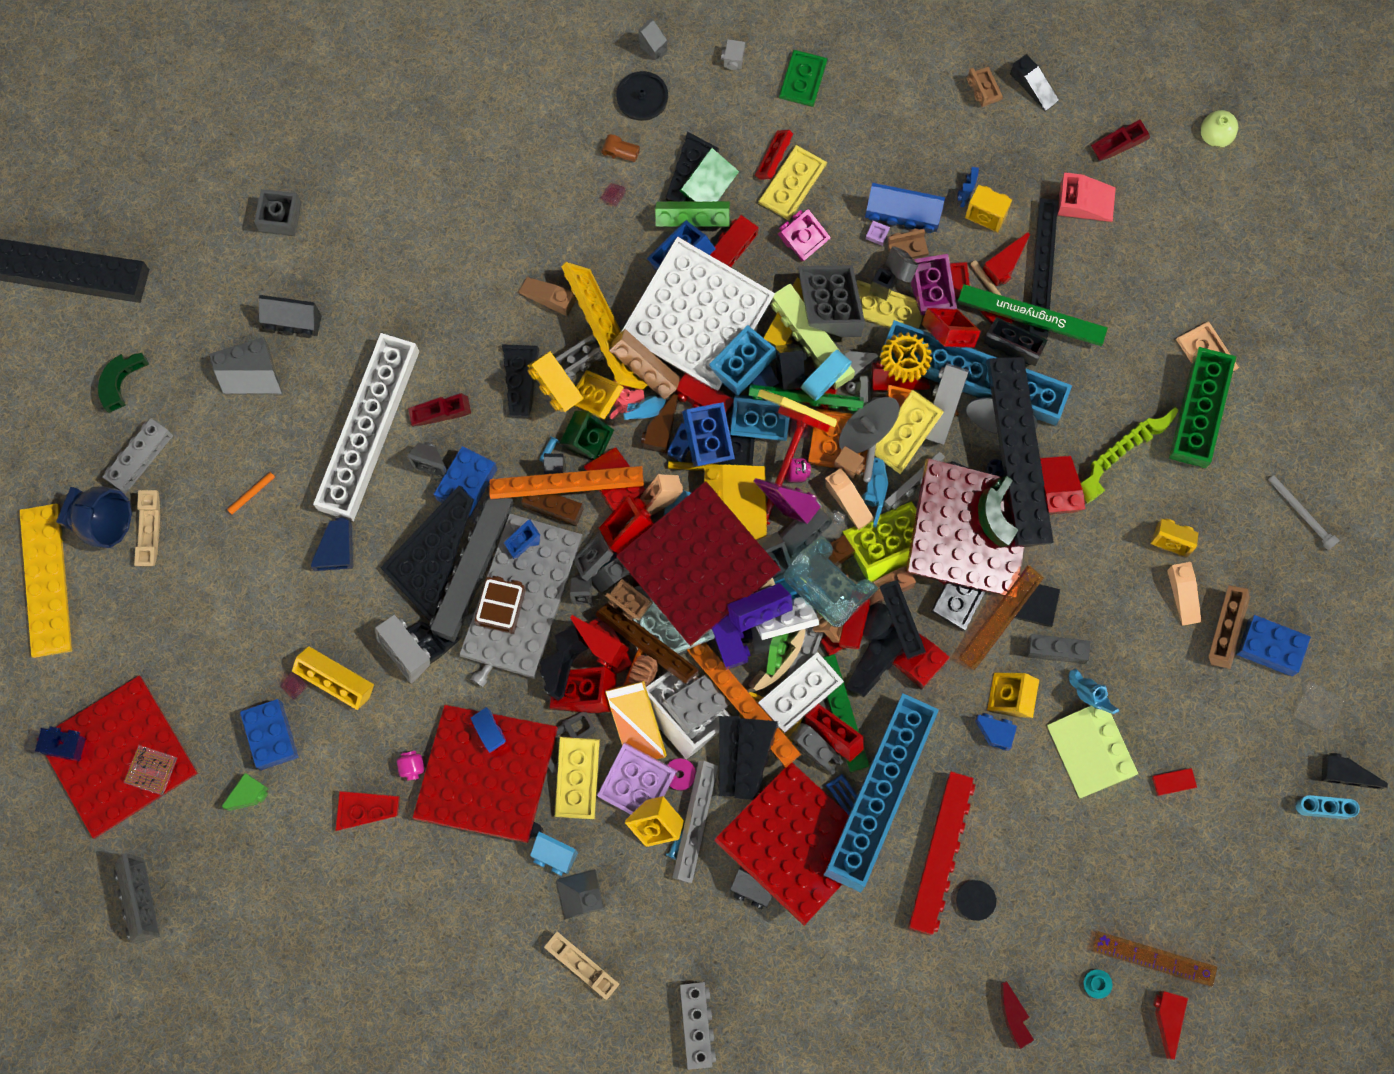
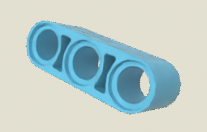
(826, 375)
(1336, 804)

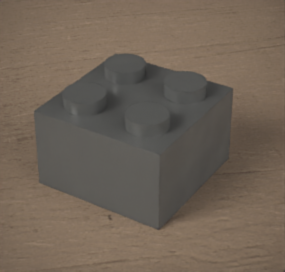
(278, 212)

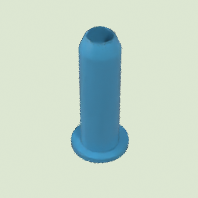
(550, 446)
(674, 848)

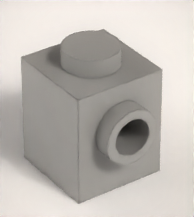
(733, 54)

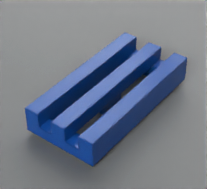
(835, 795)

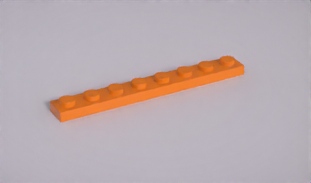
(566, 482)
(740, 698)

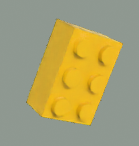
(554, 382)

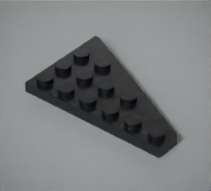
(427, 556)

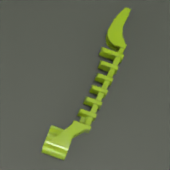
(1091, 486)

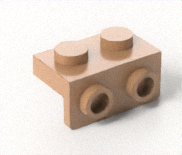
(984, 85)
(629, 600)

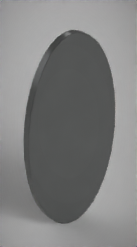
(982, 414)
(870, 424)

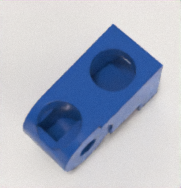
(680, 445)

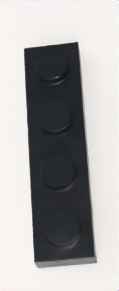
(902, 619)

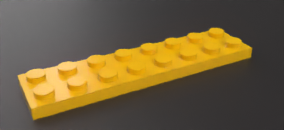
(600, 320)
(45, 581)

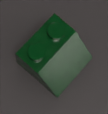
(586, 435)

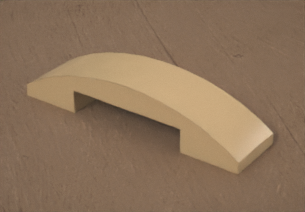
(149, 528)
(762, 679)
(581, 965)

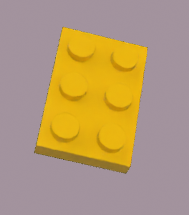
(598, 394)

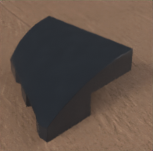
(433, 644)

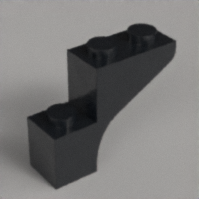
(557, 667)

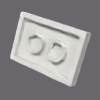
(799, 618)

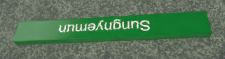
(1032, 315)

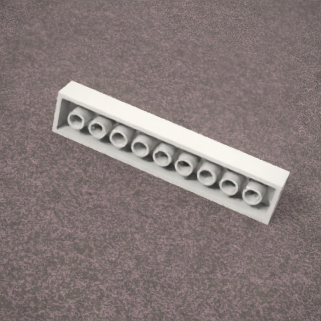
(366, 427)

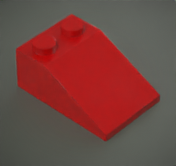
(1062, 485)
(614, 496)
(607, 649)
(923, 667)
(586, 691)

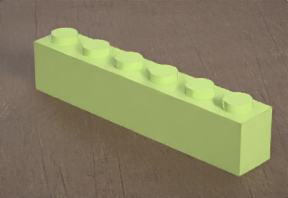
(814, 341)

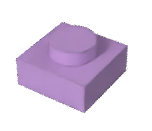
(877, 233)

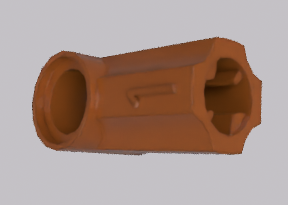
(617, 148)

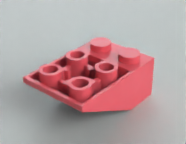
(1085, 198)

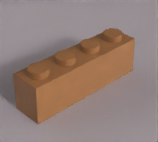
(644, 364)
(1229, 627)

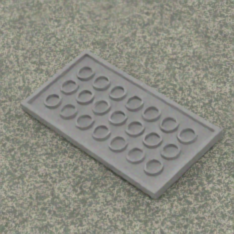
(544, 574)

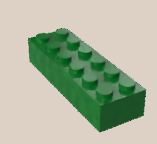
(1202, 407)

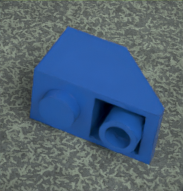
(996, 732)

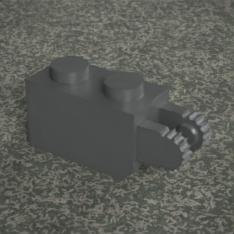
(815, 747)

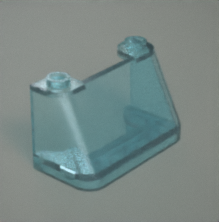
(826, 585)

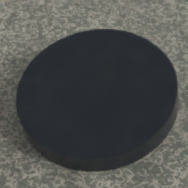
(642, 95)

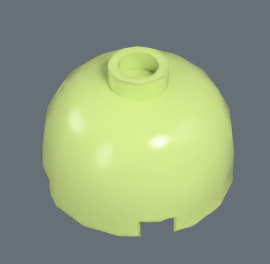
(1219, 128)

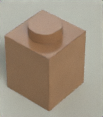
(849, 462)

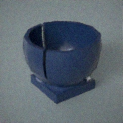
(97, 515)

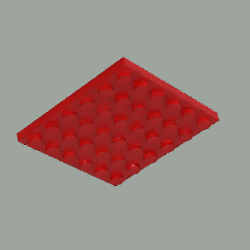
(112, 735)
(485, 789)
(788, 841)

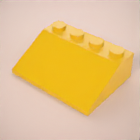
(741, 494)

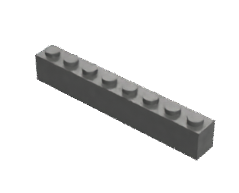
(471, 568)

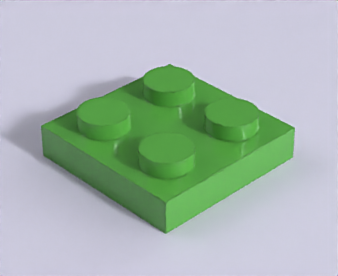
(776, 649)

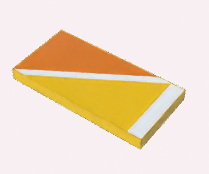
(636, 719)

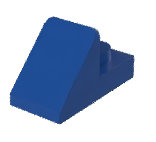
(522, 539)

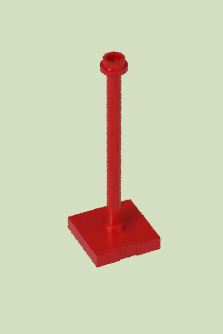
(802, 422)

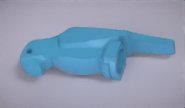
(645, 408)
(876, 488)
(1091, 692)

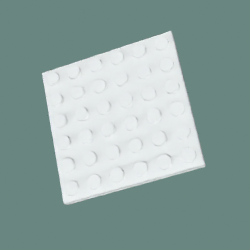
(695, 310)

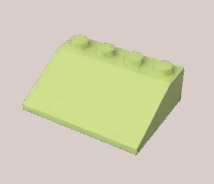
(1092, 750)

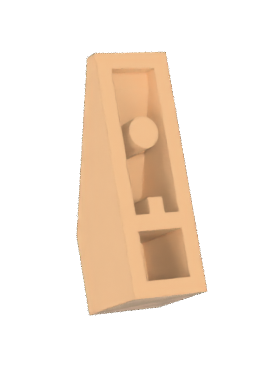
(661, 492)
(848, 498)
(1185, 592)

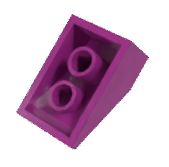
(933, 284)
(790, 501)

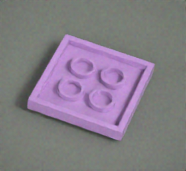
(635, 779)

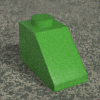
(246, 794)

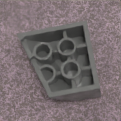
(246, 369)

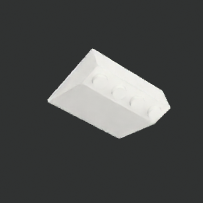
(685, 743)

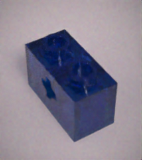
(70, 749)

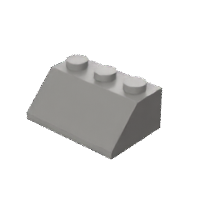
(402, 648)

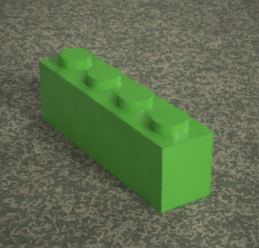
(695, 212)

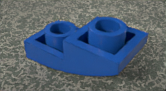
(968, 187)
(488, 729)

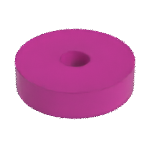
(689, 774)

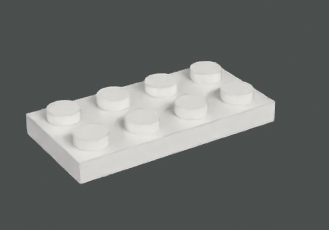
(800, 692)

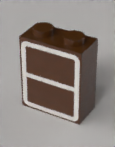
(500, 604)

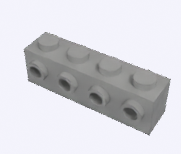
(580, 356)
(947, 398)
(137, 456)
(696, 1025)

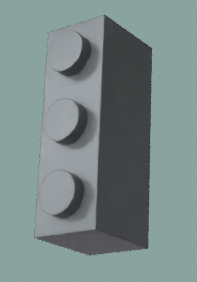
(1058, 649)

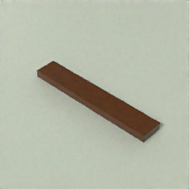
(647, 643)

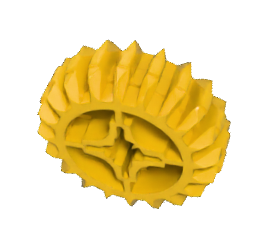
(912, 345)

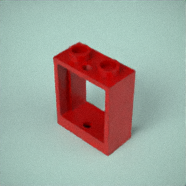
(951, 327)
(619, 518)

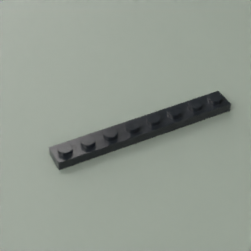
(1044, 258)

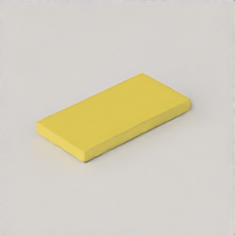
(792, 182)
(883, 312)
(790, 404)
(912, 427)
(577, 777)

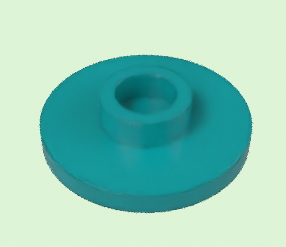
(1097, 984)

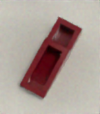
(1121, 140)
(440, 410)
(1014, 1017)

